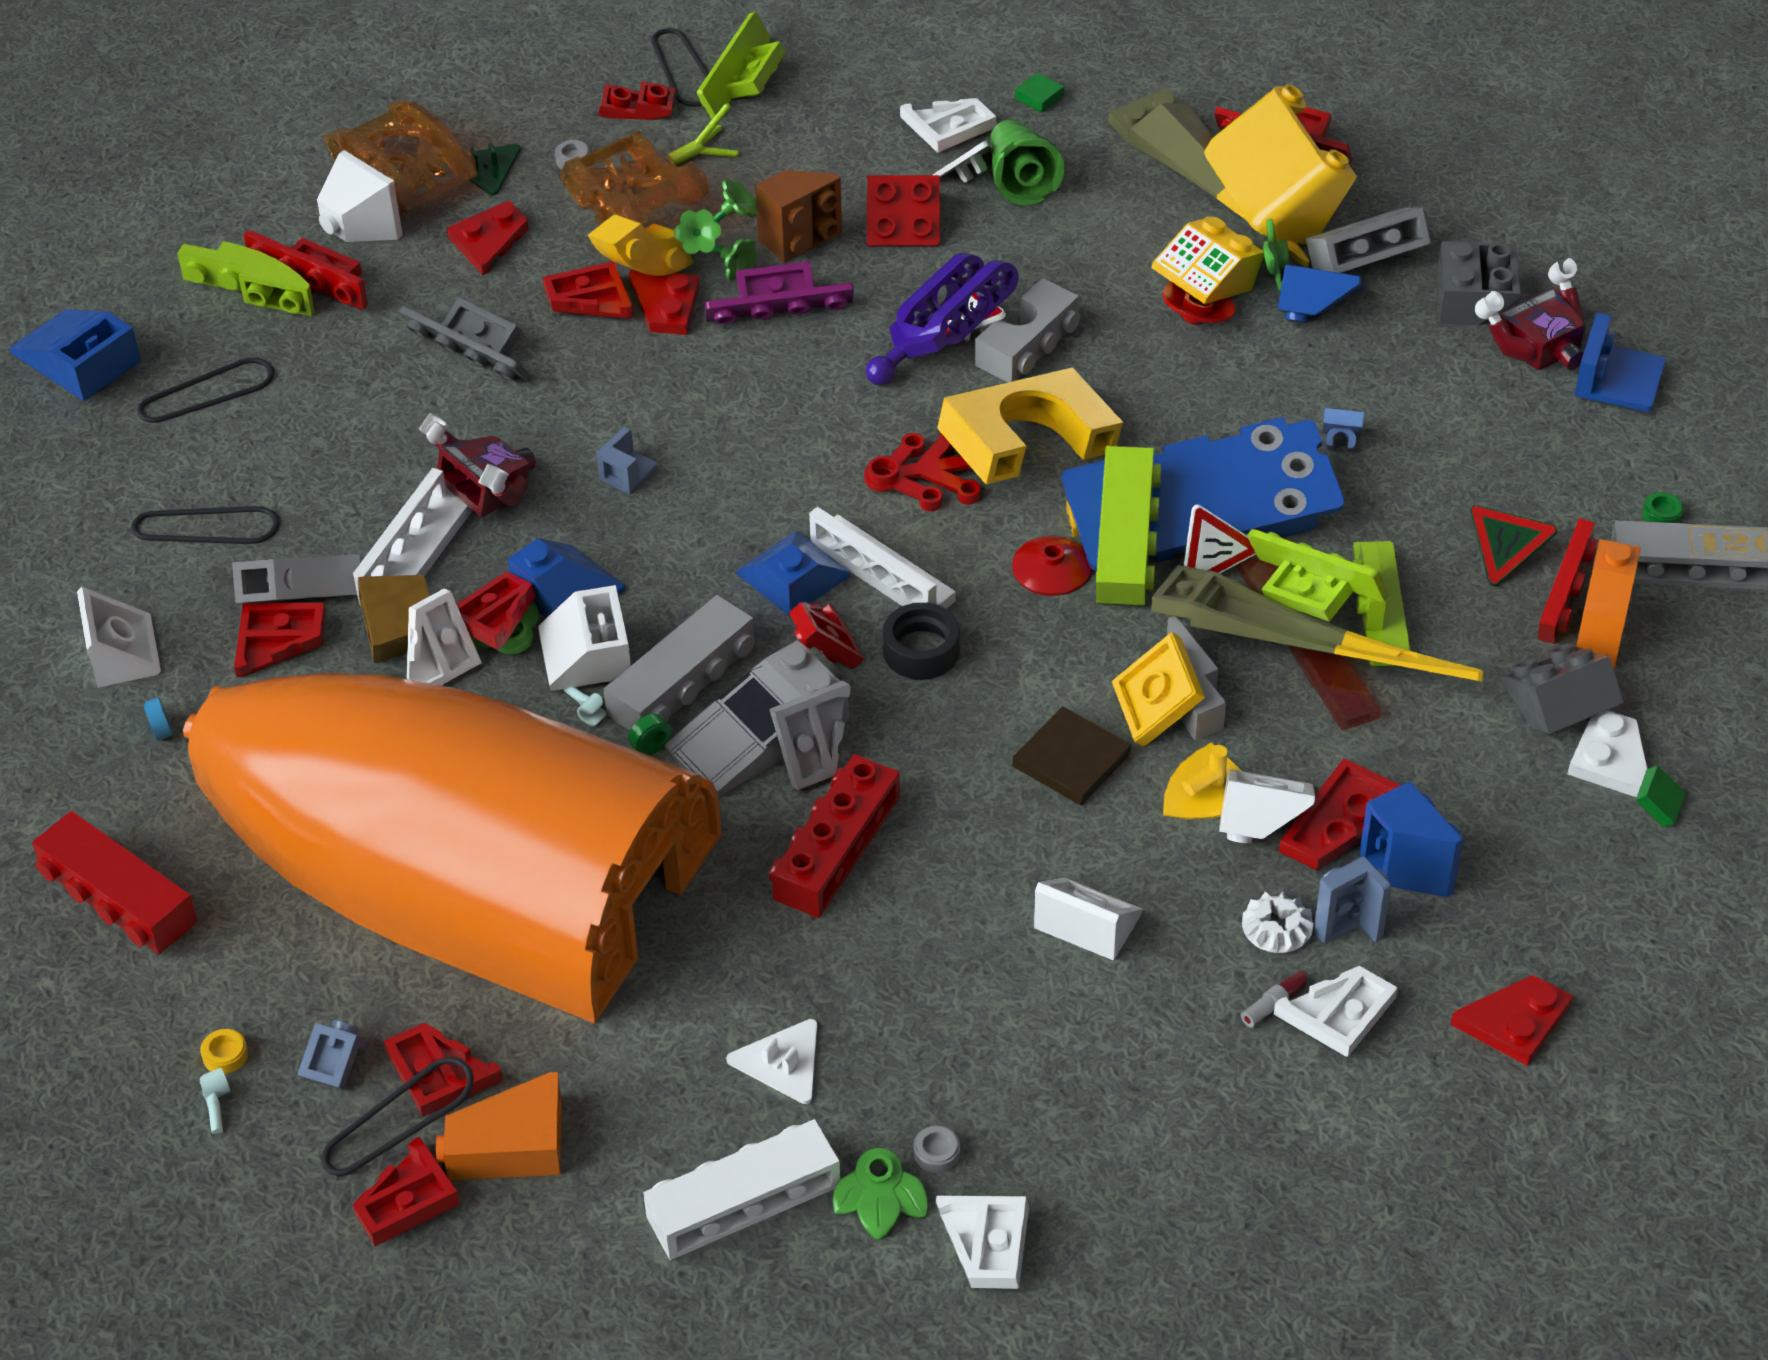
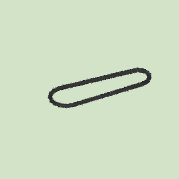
(665, 68)
(208, 403)
(206, 511)
(448, 1060)

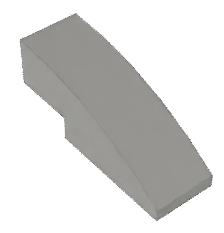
(1209, 714)

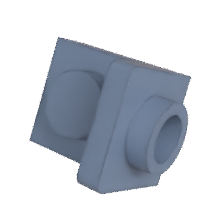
(331, 1054)

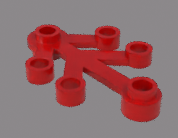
(890, 473)

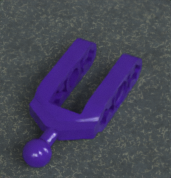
(930, 330)

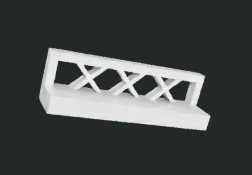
(417, 532)
(876, 562)

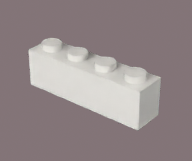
(741, 1189)

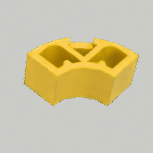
(643, 249)

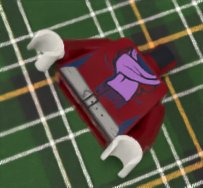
(1542, 327)
(480, 470)

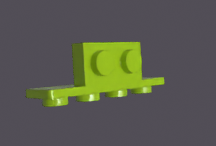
(742, 66)
(1313, 579)
(1385, 619)

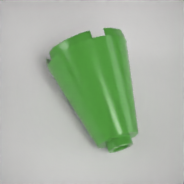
(1024, 163)

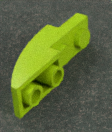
(258, 276)

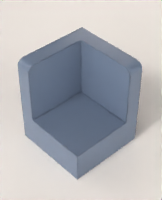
(621, 464)

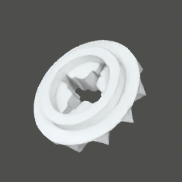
(1267, 933)

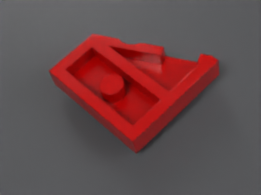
(497, 609)
(827, 632)
(277, 633)
(1515, 1017)
(421, 1046)
(405, 1196)

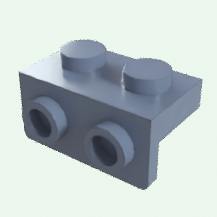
(1352, 898)

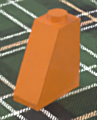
(1608, 598)
(506, 1134)

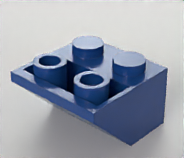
(1411, 842)

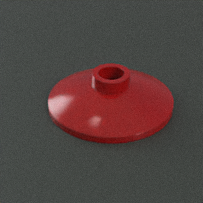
(1194, 310)
(1051, 566)

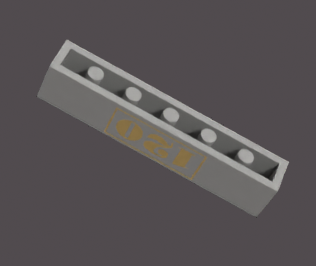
(1697, 554)

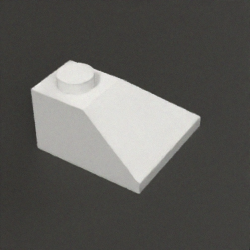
(358, 202)
(1261, 804)

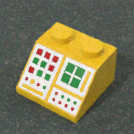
(1210, 260)

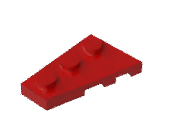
(1568, 582)

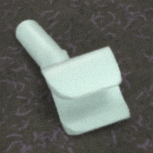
(590, 706)
(213, 1086)

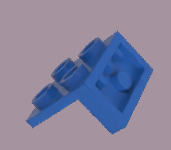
(1617, 373)

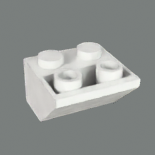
(585, 640)

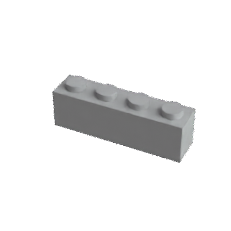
(681, 664)

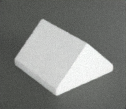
(117, 639)
(1084, 916)

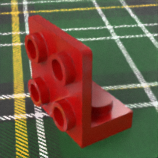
(903, 210)

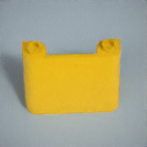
(1278, 169)

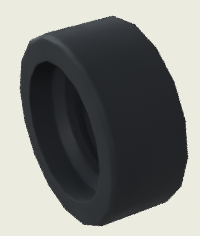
(921, 664)

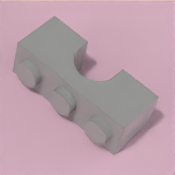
(1045, 317)

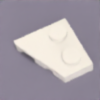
(949, 122)
(438, 641)
(1610, 753)
(1339, 1009)

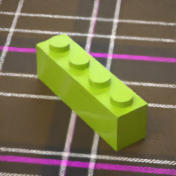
(1125, 526)

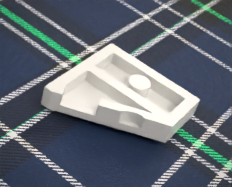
(987, 1237)

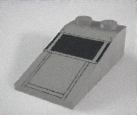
(736, 732)

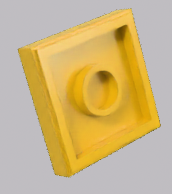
(1158, 689)

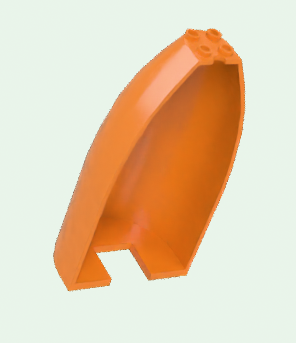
(455, 822)

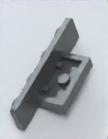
(476, 332)

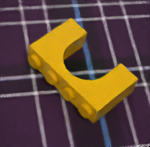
(1060, 400)

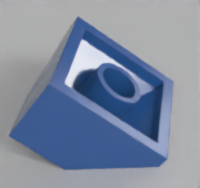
(1314, 291)
(558, 572)
(793, 572)

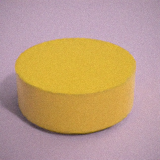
(224, 1050)

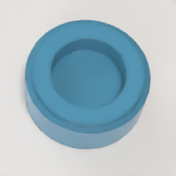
(158, 718)

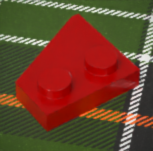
(488, 234)
(589, 291)
(666, 300)

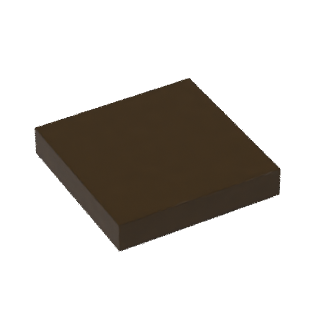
(1071, 755)

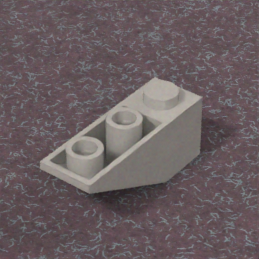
(294, 578)

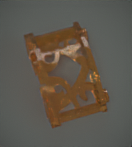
(435, 147)
(666, 182)

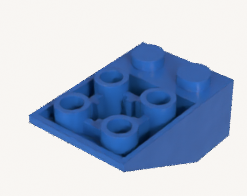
(80, 350)

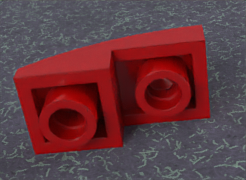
(648, 103)

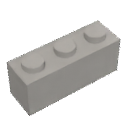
(1368, 240)

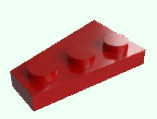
(1336, 817)

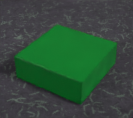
(1039, 92)
(1660, 796)

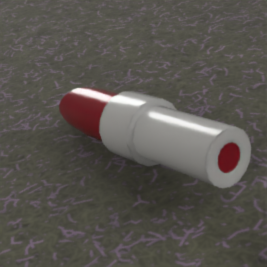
(1266, 1004)

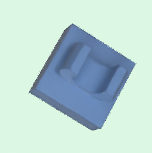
(1344, 424)

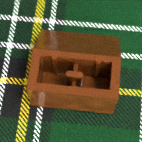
(798, 211)

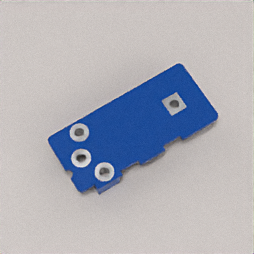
(1235, 478)

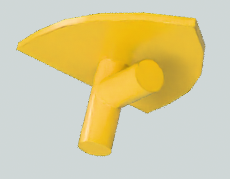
(1199, 784)

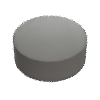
(570, 150)
(936, 1149)

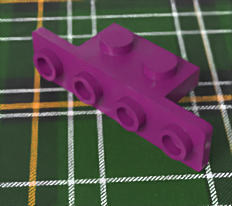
(777, 290)

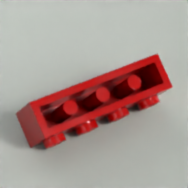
(835, 835)
(114, 883)

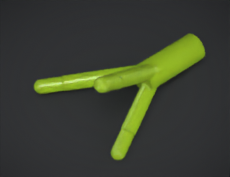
(696, 147)

